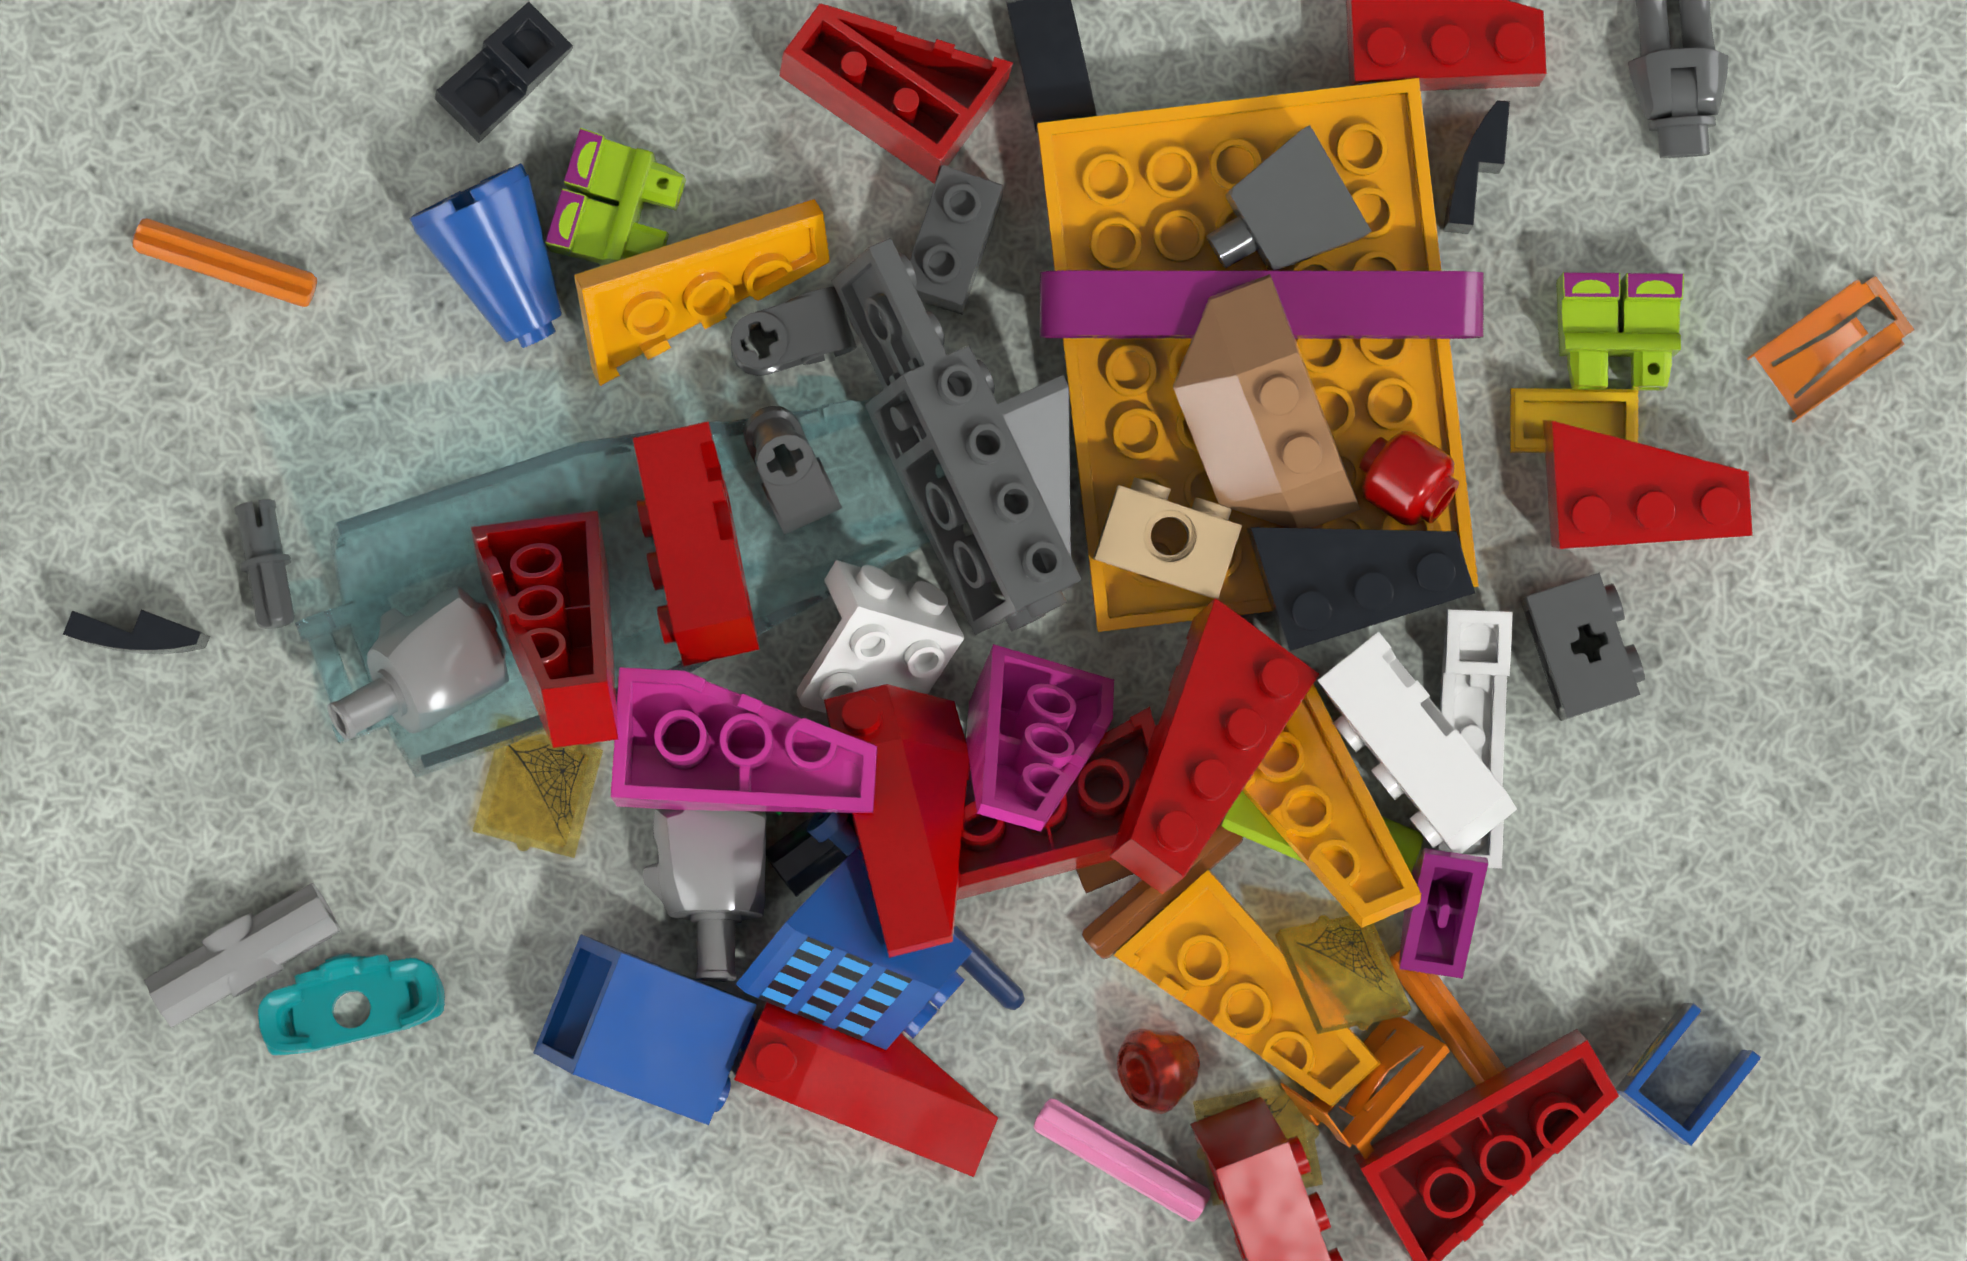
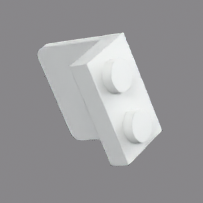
(886, 636)

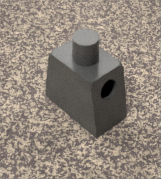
(1289, 209)

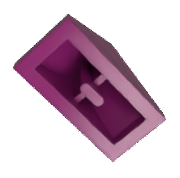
(1442, 925)

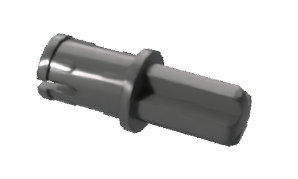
(265, 564)

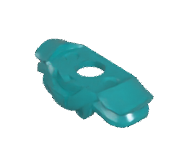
(303, 1017)

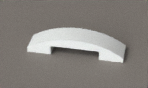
(1475, 697)

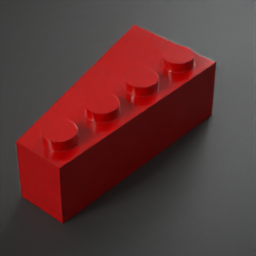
(1215, 730)

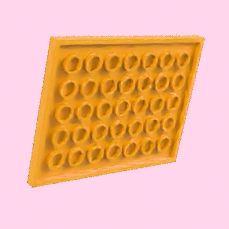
(1142, 199)

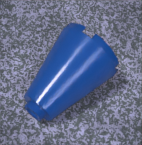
(496, 253)

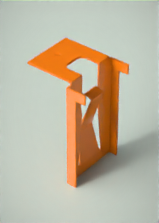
(1804, 366)
(1375, 1112)

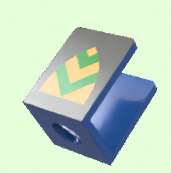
(1709, 1105)

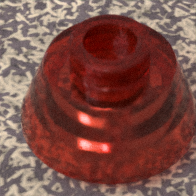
(1157, 1068)

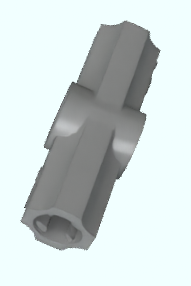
(242, 955)

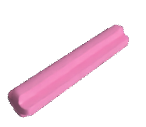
(1122, 1160)

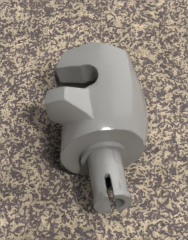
(427, 666)
(710, 875)

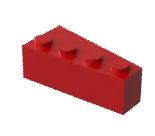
(555, 612)
(1077, 833)
(1484, 1145)

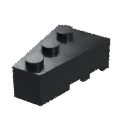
(1354, 578)

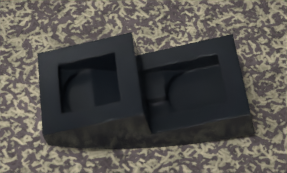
(1051, 60)
(503, 72)
(1483, 154)
(150, 635)

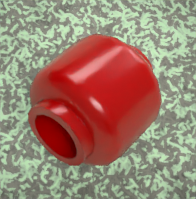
(1408, 478)

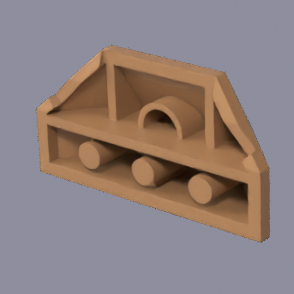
(1260, 414)

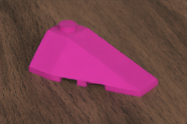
(1032, 733)
(725, 751)

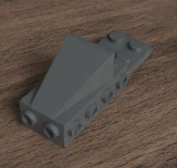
(999, 460)

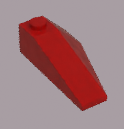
(918, 809)
(874, 1090)

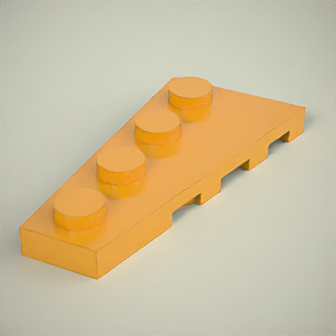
(665, 291)
(1329, 817)
(1237, 978)

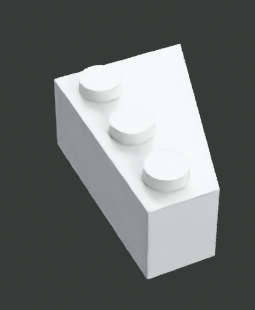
(1415, 747)

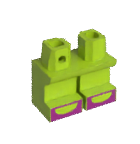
(618, 177)
(1646, 326)

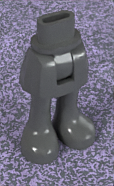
(1679, 85)

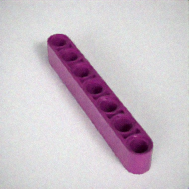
(1314, 302)

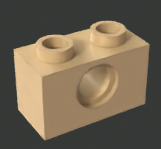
(1128, 542)

